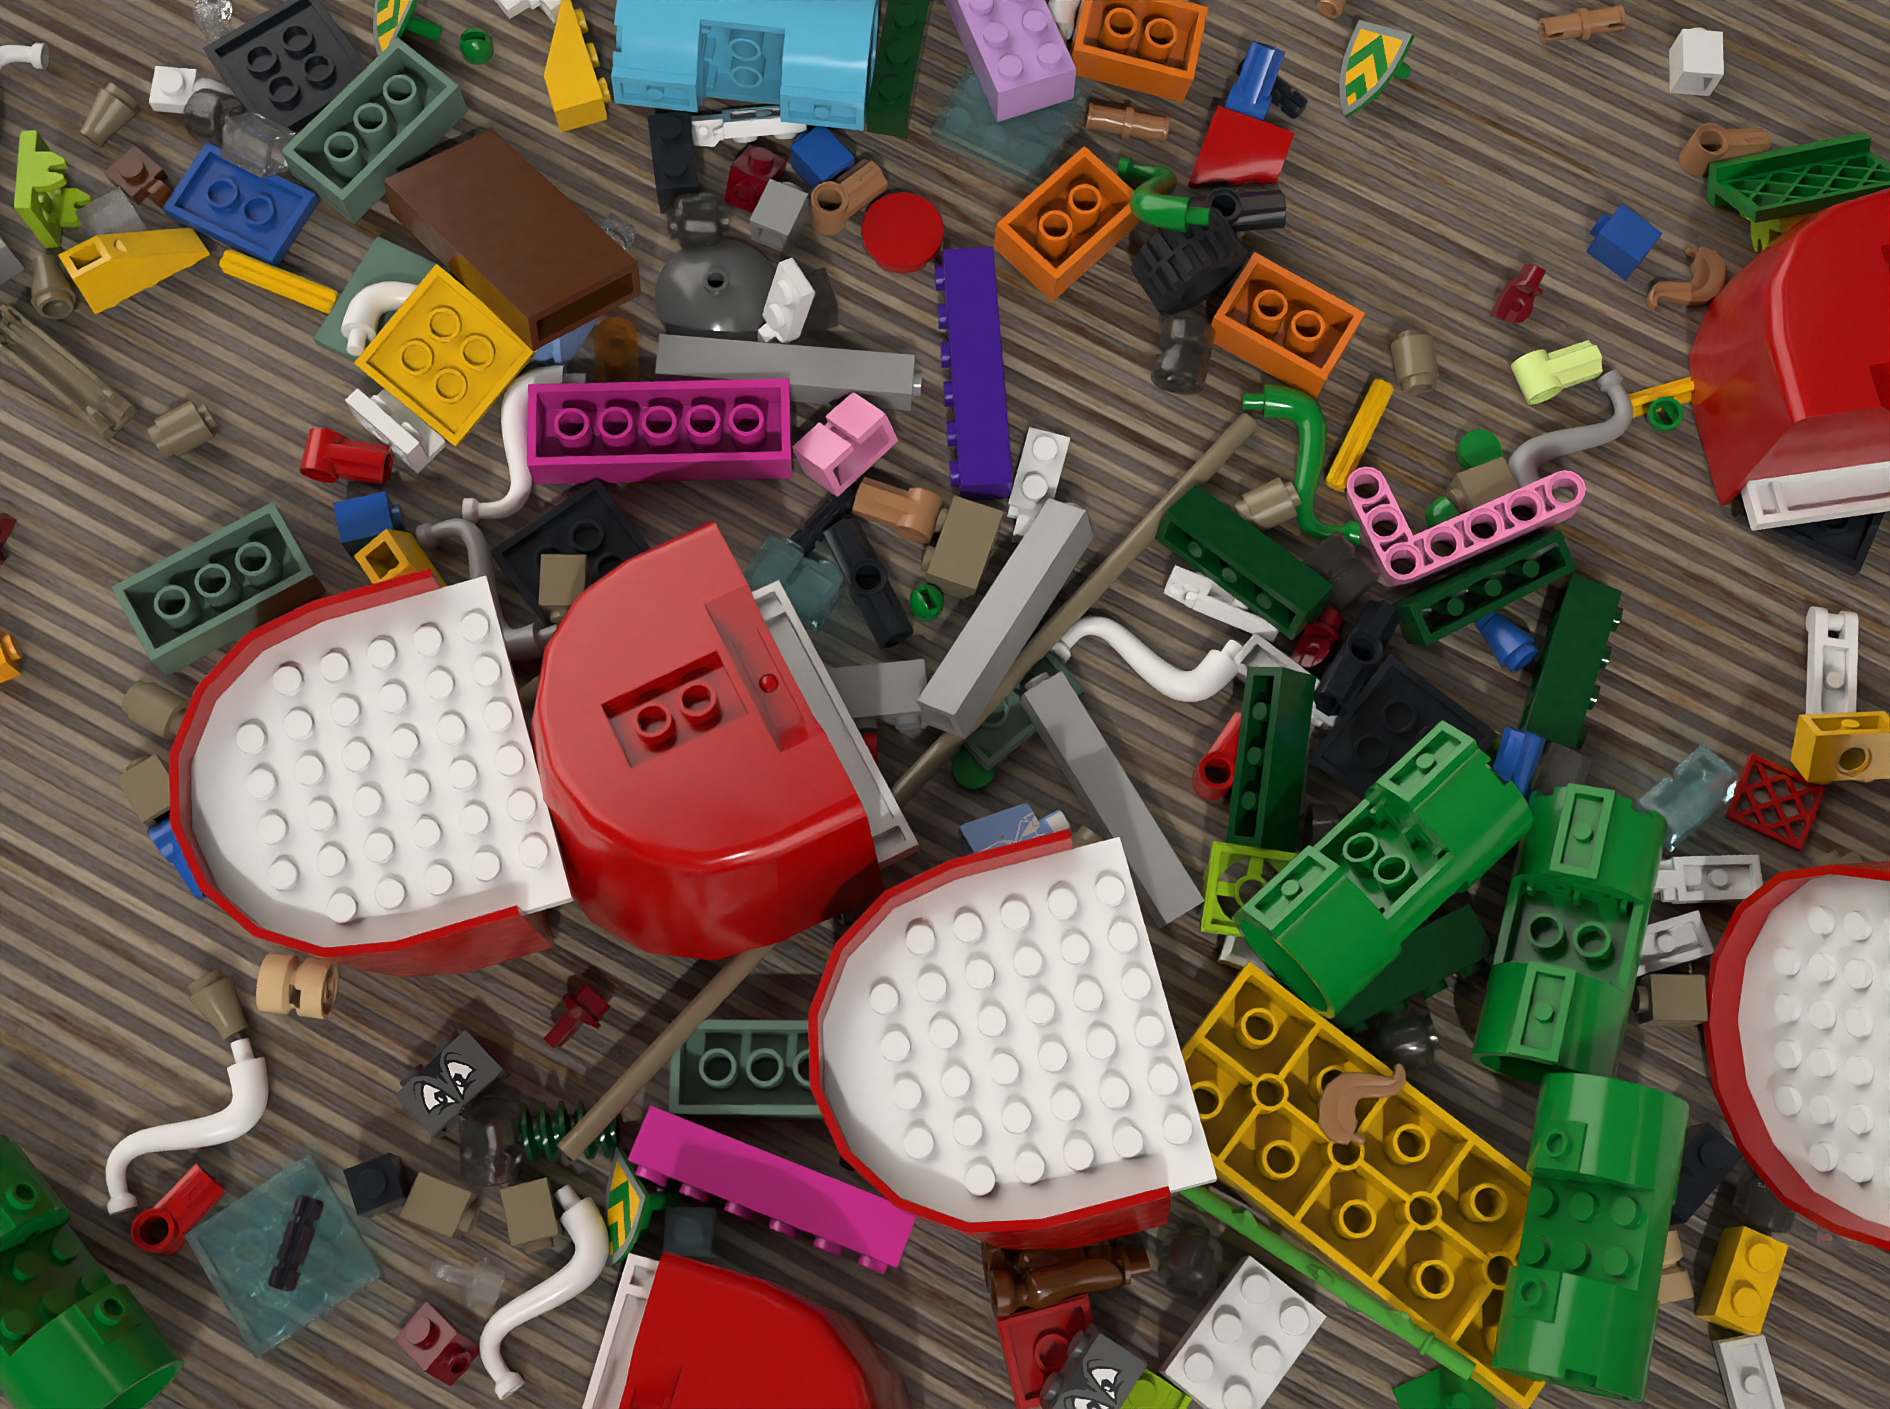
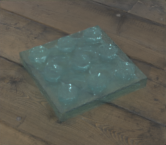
(1016, 146)
(242, 1248)

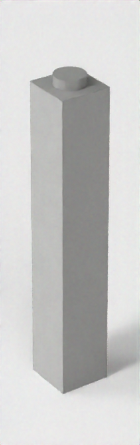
(813, 372)
(1006, 618)
(1109, 796)

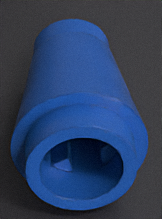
(1507, 641)

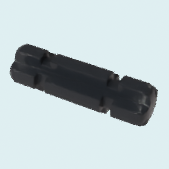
(1292, 103)
(823, 519)
(295, 1243)

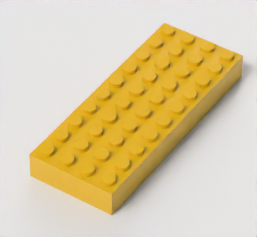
(1409, 1216)

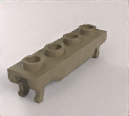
(62, 375)

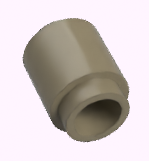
(1415, 362)
(182, 429)
(1269, 504)
(155, 708)

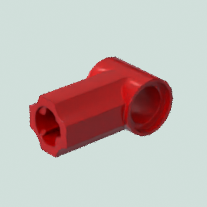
(333, 456)
(1221, 757)
(181, 1208)

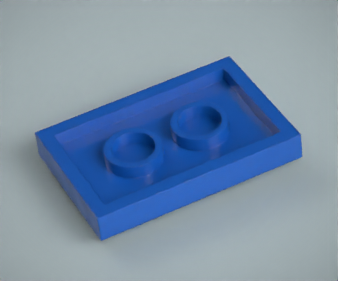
(239, 207)

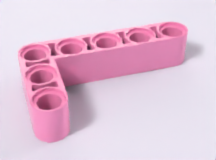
(1456, 530)

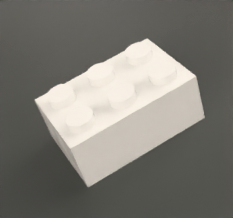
(1242, 1340)

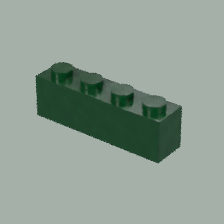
(898, 67)
(1244, 561)
(1484, 587)
(1570, 662)
(1271, 758)
(1427, 958)

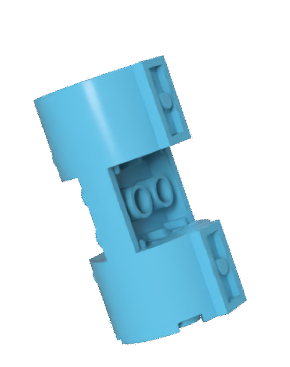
(785, 53)

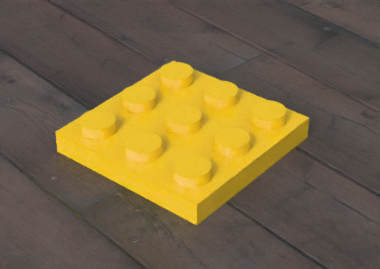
(445, 356)

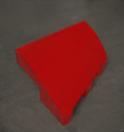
(1240, 151)

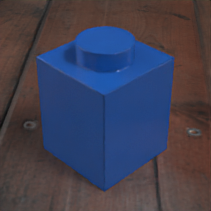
(819, 156)
(1622, 241)
(365, 518)

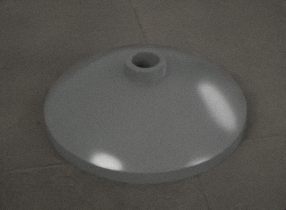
(729, 312)

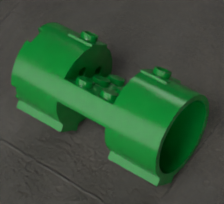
(1384, 870)
(1570, 936)
(1593, 1236)
(62, 1321)

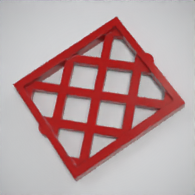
(1763, 829)

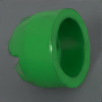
(476, 46)
(1672, 411)
(1440, 511)
(919, 607)

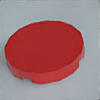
(902, 232)

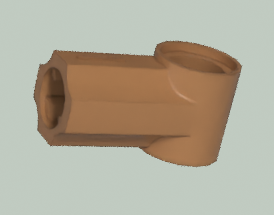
(1715, 143)
(847, 195)
(908, 512)

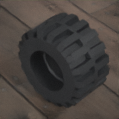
(1188, 266)

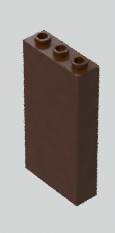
(513, 238)

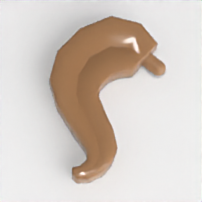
(1706, 282)
(1340, 1098)

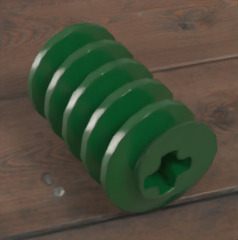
(547, 1130)

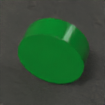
(1477, 448)
(968, 773)

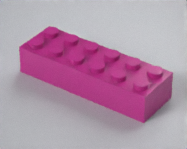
(659, 431)
(770, 1187)

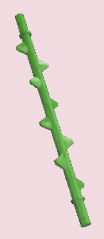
(1354, 1297)

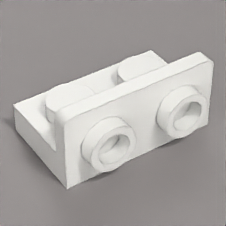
(396, 427)

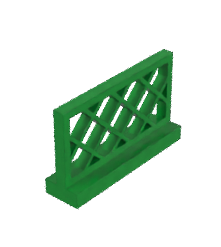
(1798, 178)

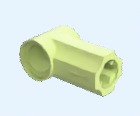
(1546, 374)

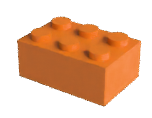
(1139, 44)
(1066, 224)
(1285, 325)

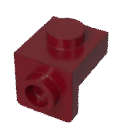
(750, 176)
(437, 1344)

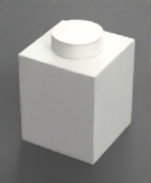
(1696, 62)

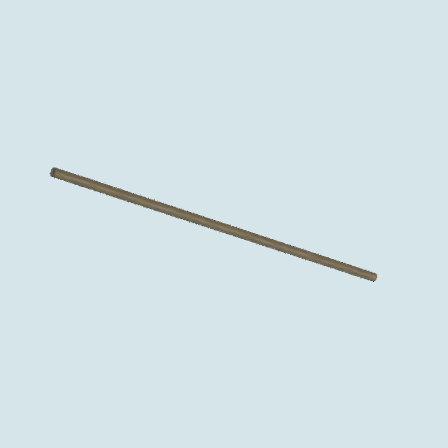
(909, 784)

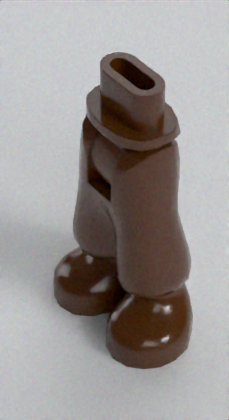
(1050, 1275)

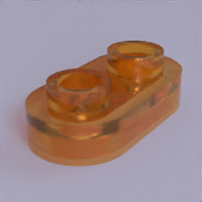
(620, 361)

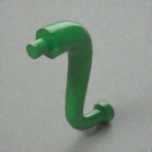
(1153, 201)
(1300, 408)

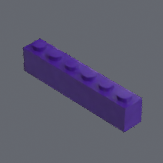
(975, 373)

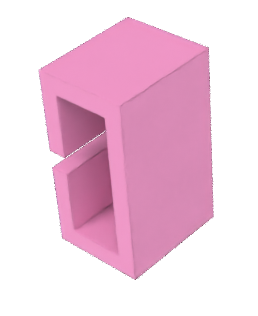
(846, 445)

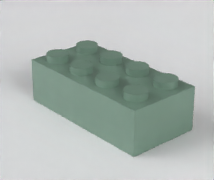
(375, 130)
(218, 589)
(744, 1072)

